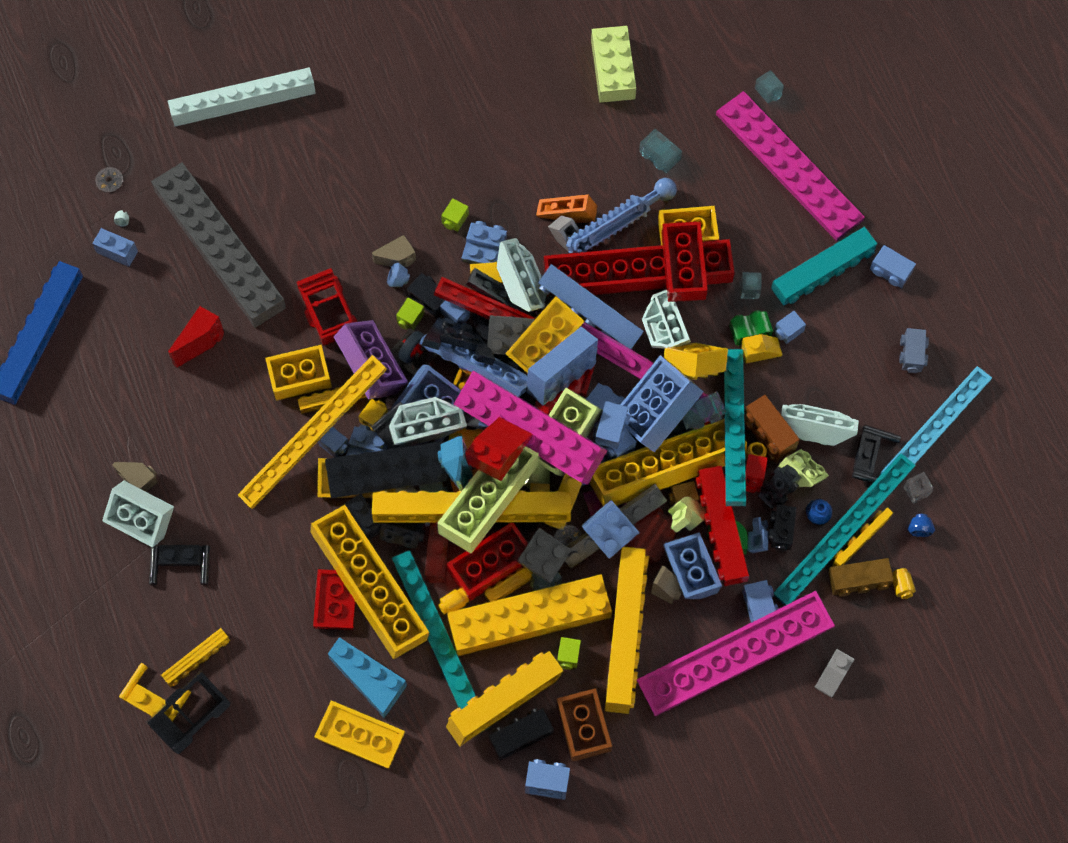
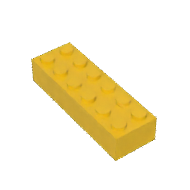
(503, 698)

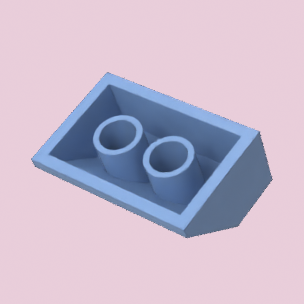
(693, 567)

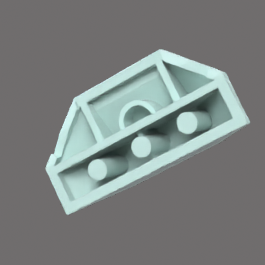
(520, 275)
(664, 323)
(425, 421)
(819, 424)

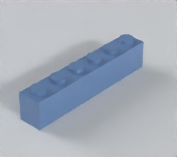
(589, 306)

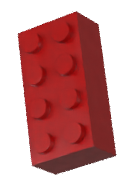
(684, 261)
(489, 562)

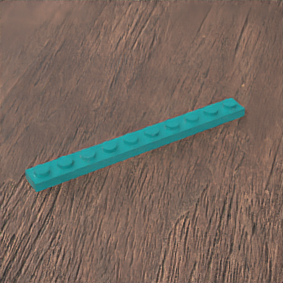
(734, 429)
(844, 530)
(438, 636)

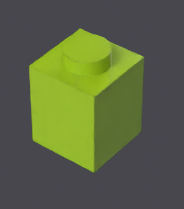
(455, 215)
(410, 314)
(568, 653)

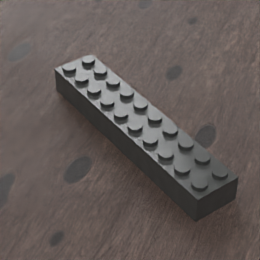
(218, 245)

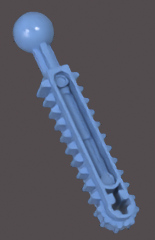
(609, 224)

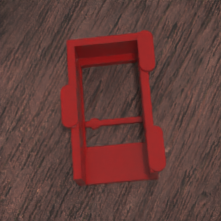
(314, 285)

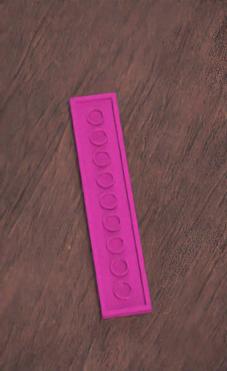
(790, 166)
(735, 653)

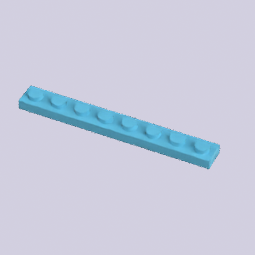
(944, 416)

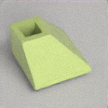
(806, 467)

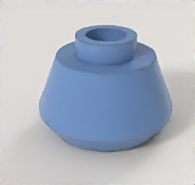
(397, 276)

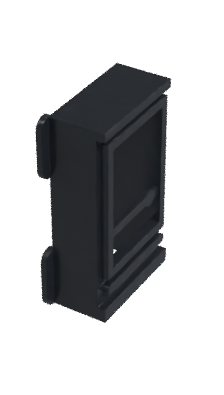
(169, 732)

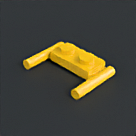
(145, 699)

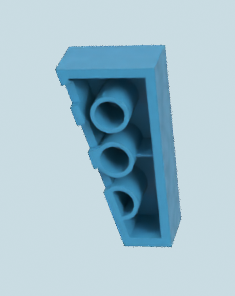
(369, 677)

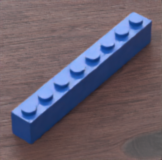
(38, 330)

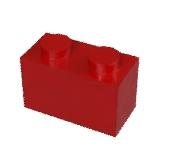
(755, 472)

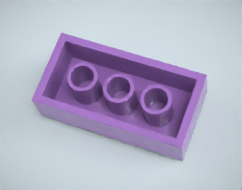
(361, 341)

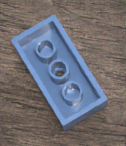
(562, 366)

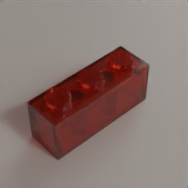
(436, 556)

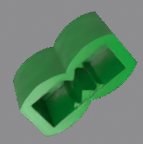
(751, 325)

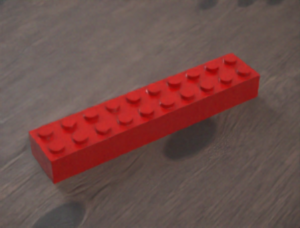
(636, 267)

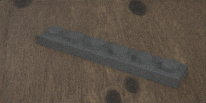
(633, 510)

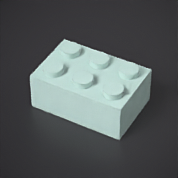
(138, 513)

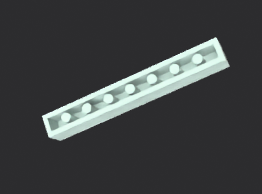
(241, 97)

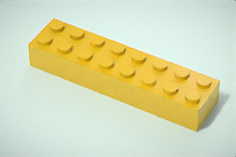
(670, 464)
(369, 582)
(529, 615)
(625, 630)

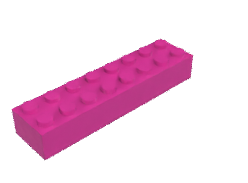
(550, 437)

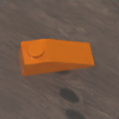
(579, 208)

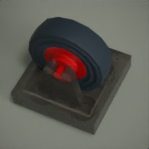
(410, 353)

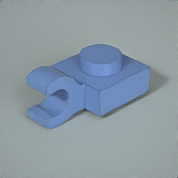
(759, 537)

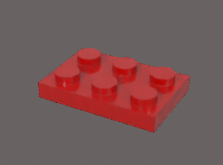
(333, 602)

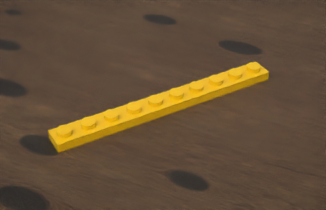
(312, 432)

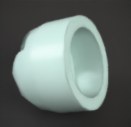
(121, 218)

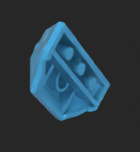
(454, 461)

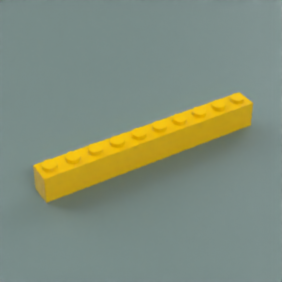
(430, 507)

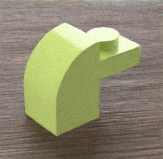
(686, 514)

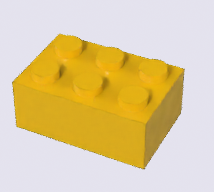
(696, 214)
(697, 359)
(298, 372)

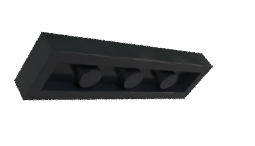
(493, 289)

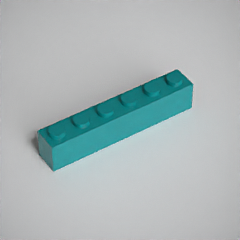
(824, 266)

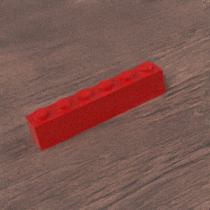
(723, 526)

